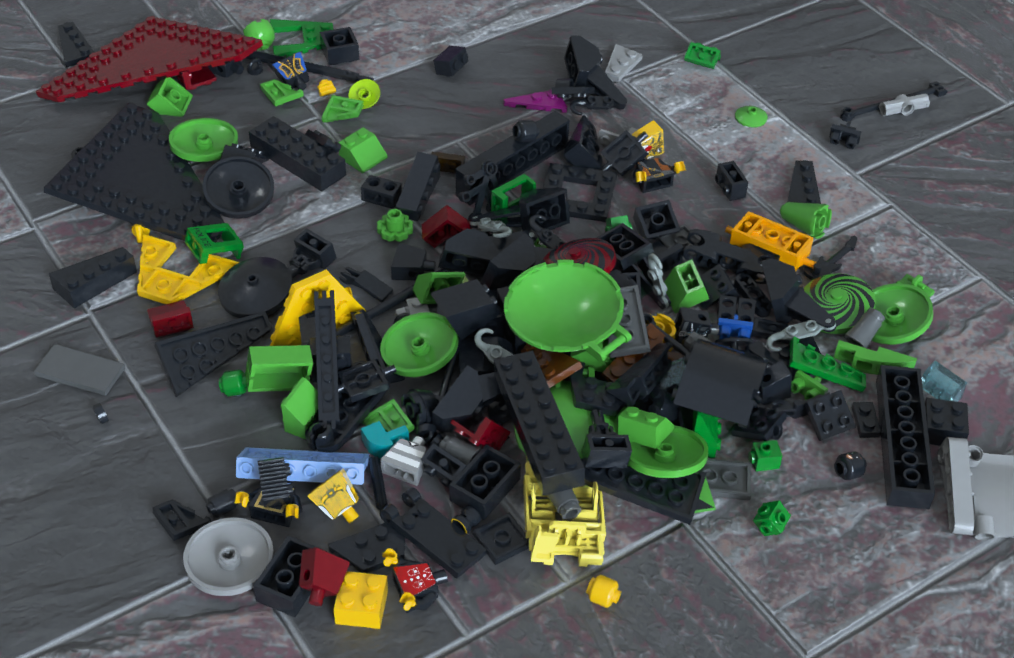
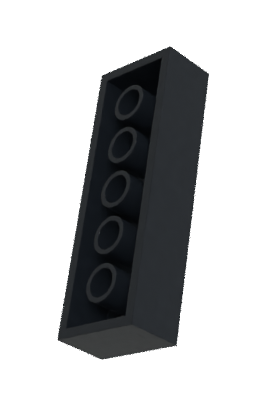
(298, 153)

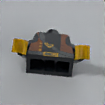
(655, 174)

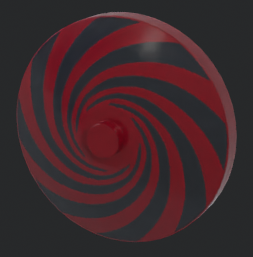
(585, 250)

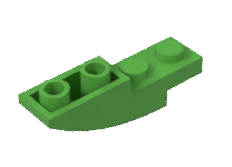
(869, 360)

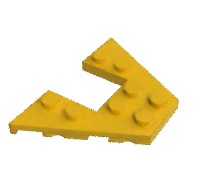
(169, 286)
(302, 302)

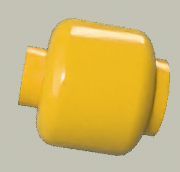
(603, 591)

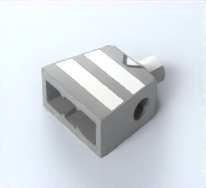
(404, 460)

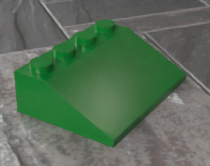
(709, 429)

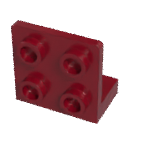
(197, 78)
(170, 318)
(487, 433)

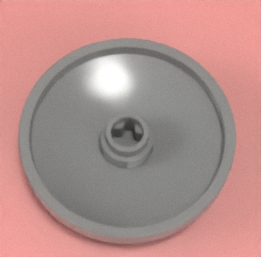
(227, 556)

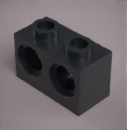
(381, 191)

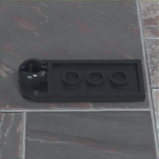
(350, 419)

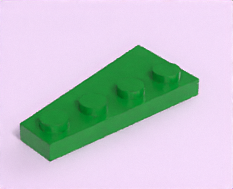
(814, 363)

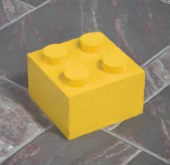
(361, 600)

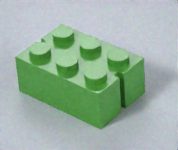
(277, 367)

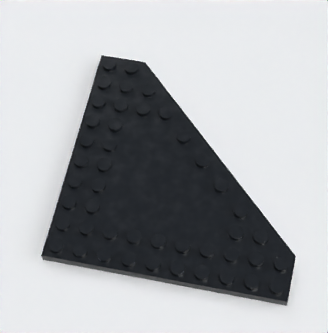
(136, 177)

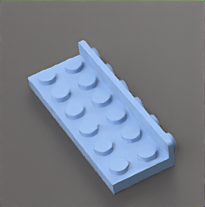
(304, 464)

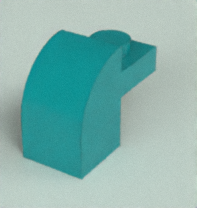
(379, 441)

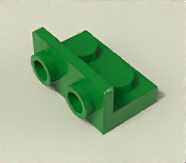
(702, 55)

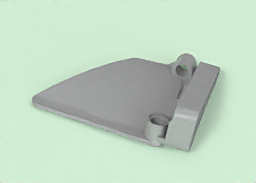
(977, 490)

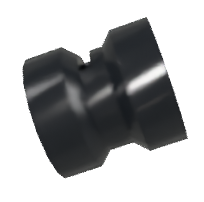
(468, 518)

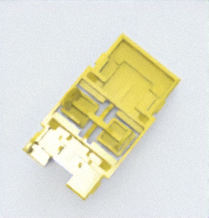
(578, 537)

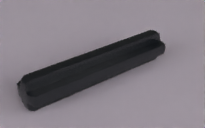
(378, 482)

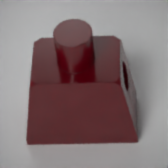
(321, 574)

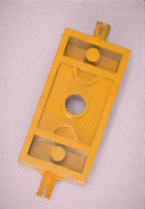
(788, 243)

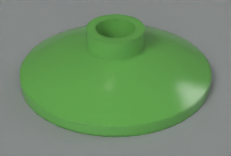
(751, 116)

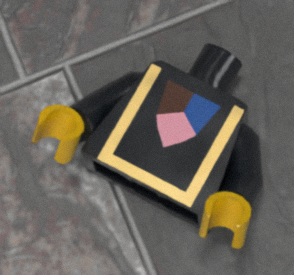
(277, 514)

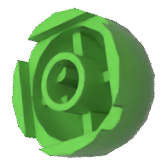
(261, 30)

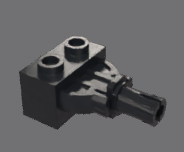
(310, 253)
(603, 446)

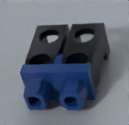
(738, 324)

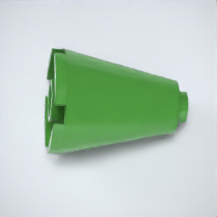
(807, 217)

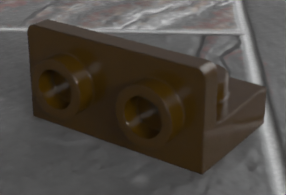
(449, 162)

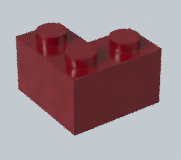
(443, 226)

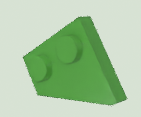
(279, 93)
(342, 108)
(390, 417)

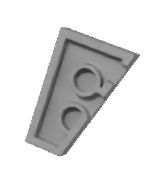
(622, 62)

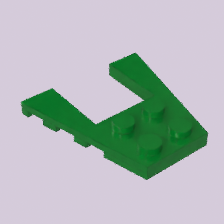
(310, 31)

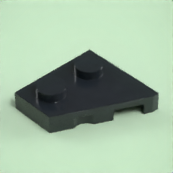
(178, 520)

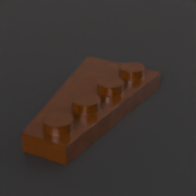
(623, 363)
(554, 365)

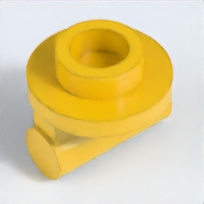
(326, 87)
(138, 231)

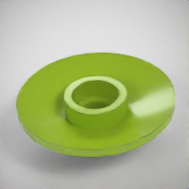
(363, 88)

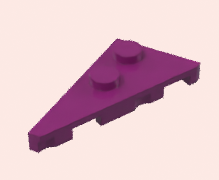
(538, 101)

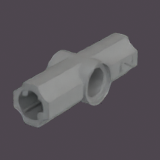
(904, 104)

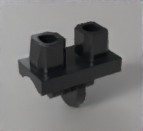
(845, 133)

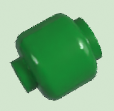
(233, 383)

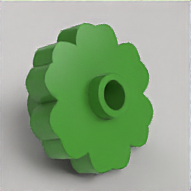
(395, 226)

